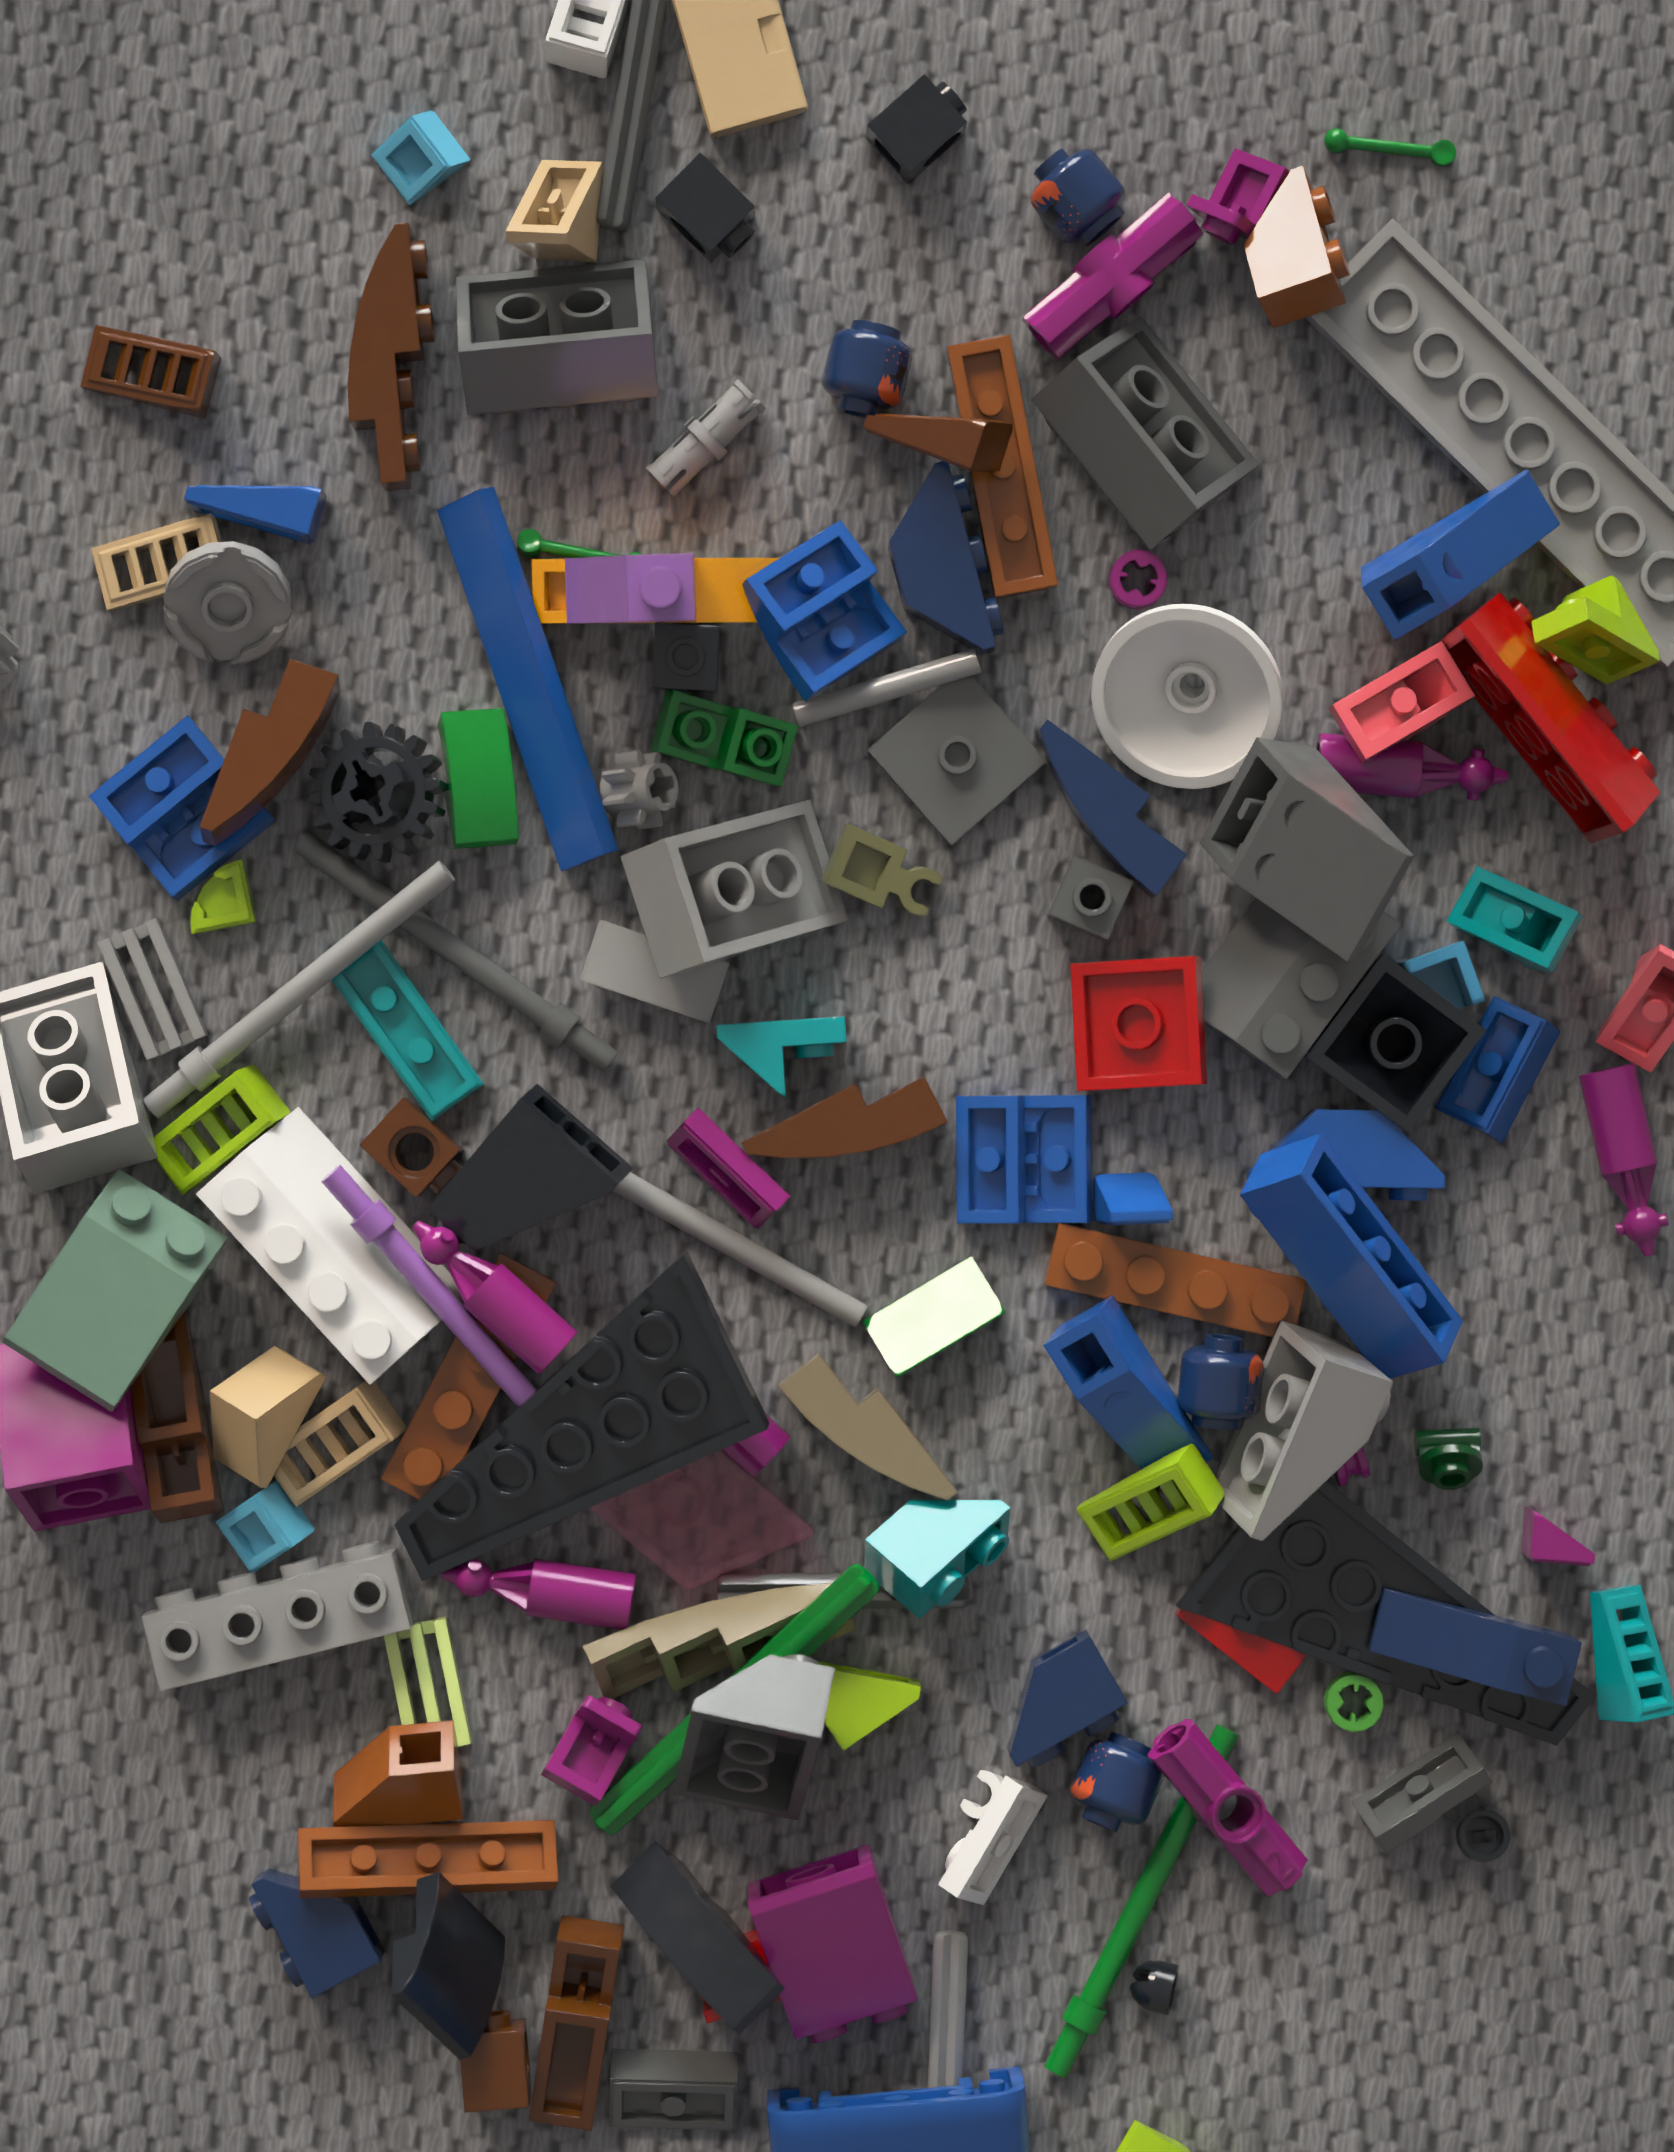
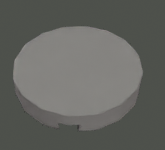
(227, 602)

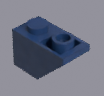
(1061, 1696)
(322, 1936)

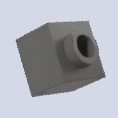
(1067, 905)

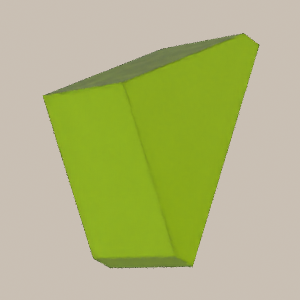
(865, 1700)

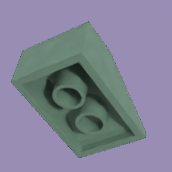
(116, 1290)

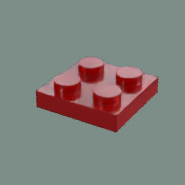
(1138, 1023)

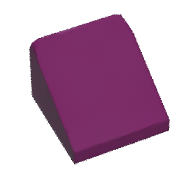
(1549, 1544)

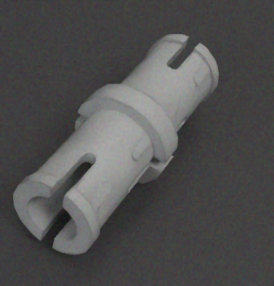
(706, 438)

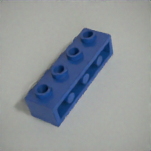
(1351, 1257)

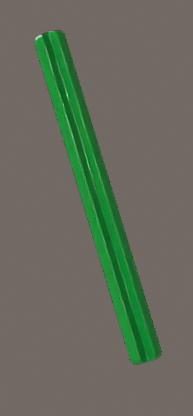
(799, 1637)

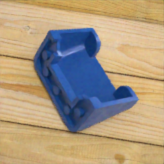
(905, 2120)

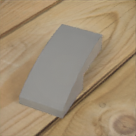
(624, 964)

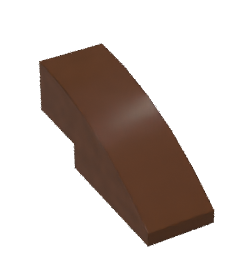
(269, 749)
(849, 1126)
(176, 1431)
(576, 2022)

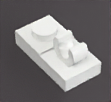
(983, 1855)

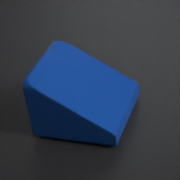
(1130, 1199)

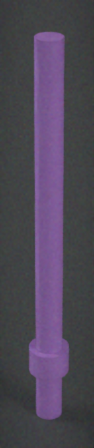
(375, 1224)

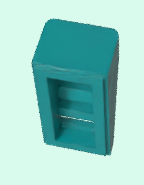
(1627, 1668)

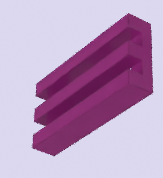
(727, 1169)

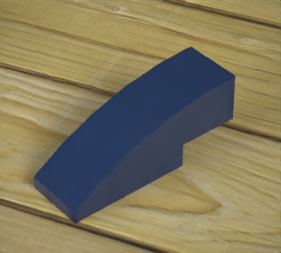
(1107, 810)

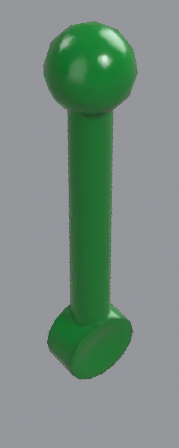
(1441, 153)
(531, 544)

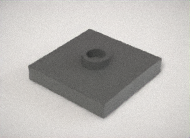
(956, 757)

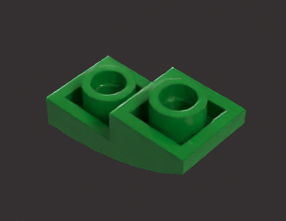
(723, 738)
(479, 778)

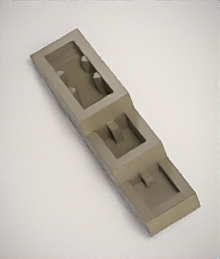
(697, 1639)

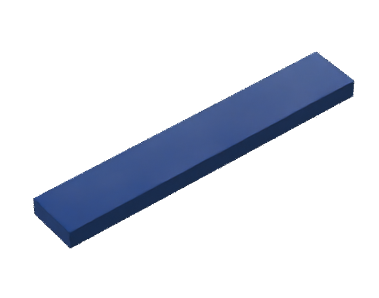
(527, 679)

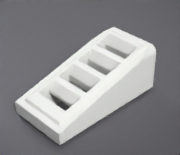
(583, 43)

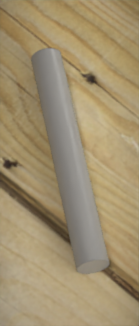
(888, 687)

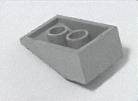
(733, 888)
(70, 1081)
(1311, 1420)

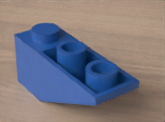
(1456, 554)
(1121, 1384)

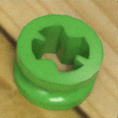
(1334, 1701)

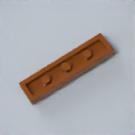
(1010, 498)
(1173, 1281)
(453, 1406)
(393, 1857)

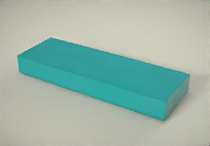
(407, 1031)

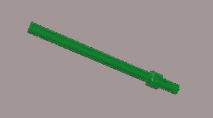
(1085, 2011)

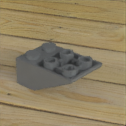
(1307, 845)

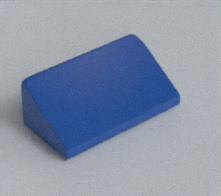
(1499, 1069)

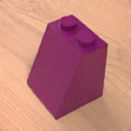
(65, 1452)
(832, 1944)

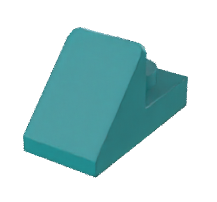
(1514, 920)
(762, 1043)

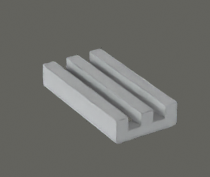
(131, 940)

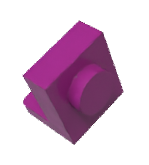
(1239, 197)
(592, 1748)

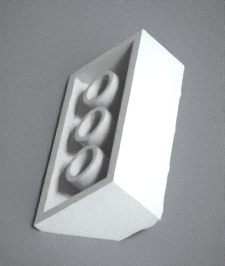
(305, 1242)

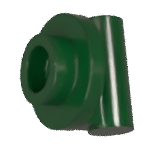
(1448, 1456)

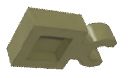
(872, 869)

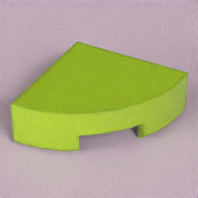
(223, 900)

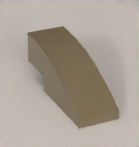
(865, 1428)

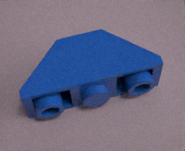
(1371, 1150)

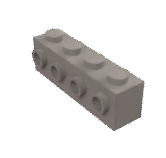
(277, 1618)

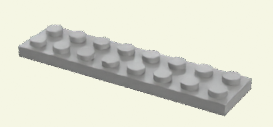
(1505, 414)

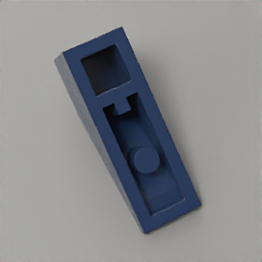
(1476, 1646)

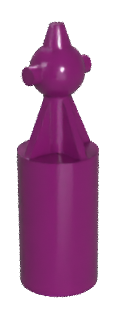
(1409, 769)
(1624, 1148)
(499, 1300)
(553, 1590)

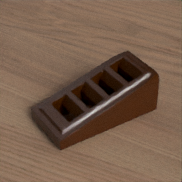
(200, 383)
(962, 442)

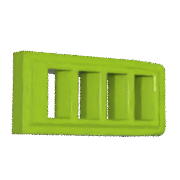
(258, 1096)
(1185, 1482)

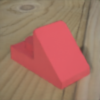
(1402, 702)
(1643, 1018)

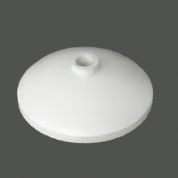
(1179, 731)

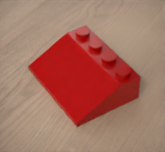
(1550, 721)

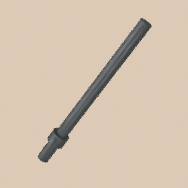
(557, 1023)

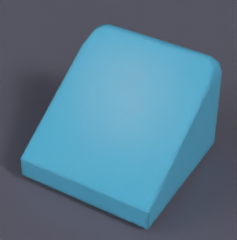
(420, 156)
(265, 1527)

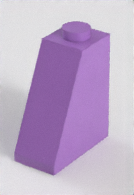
(630, 588)

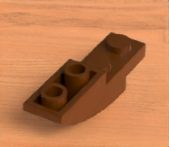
(386, 332)

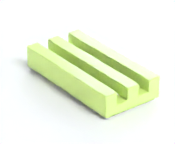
(400, 1680)

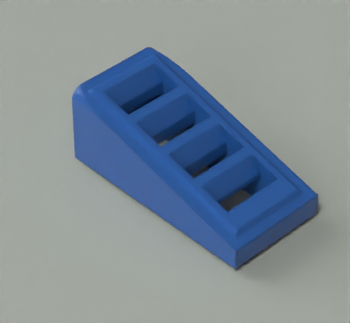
(278, 510)

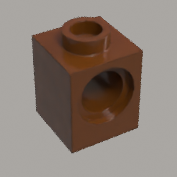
(385, 1142)
(499, 2067)

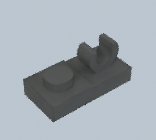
(1422, 1793)

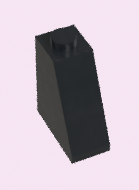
(527, 1173)

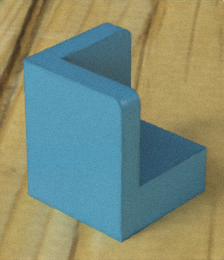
(1448, 974)

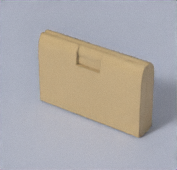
(740, 62)

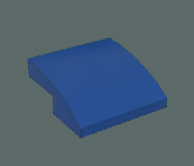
(822, 610)
(161, 803)
(1024, 1159)

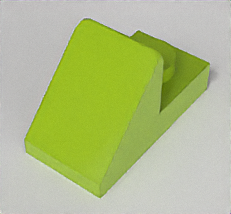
(1598, 632)

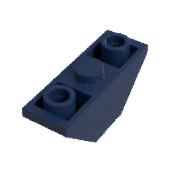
(941, 564)

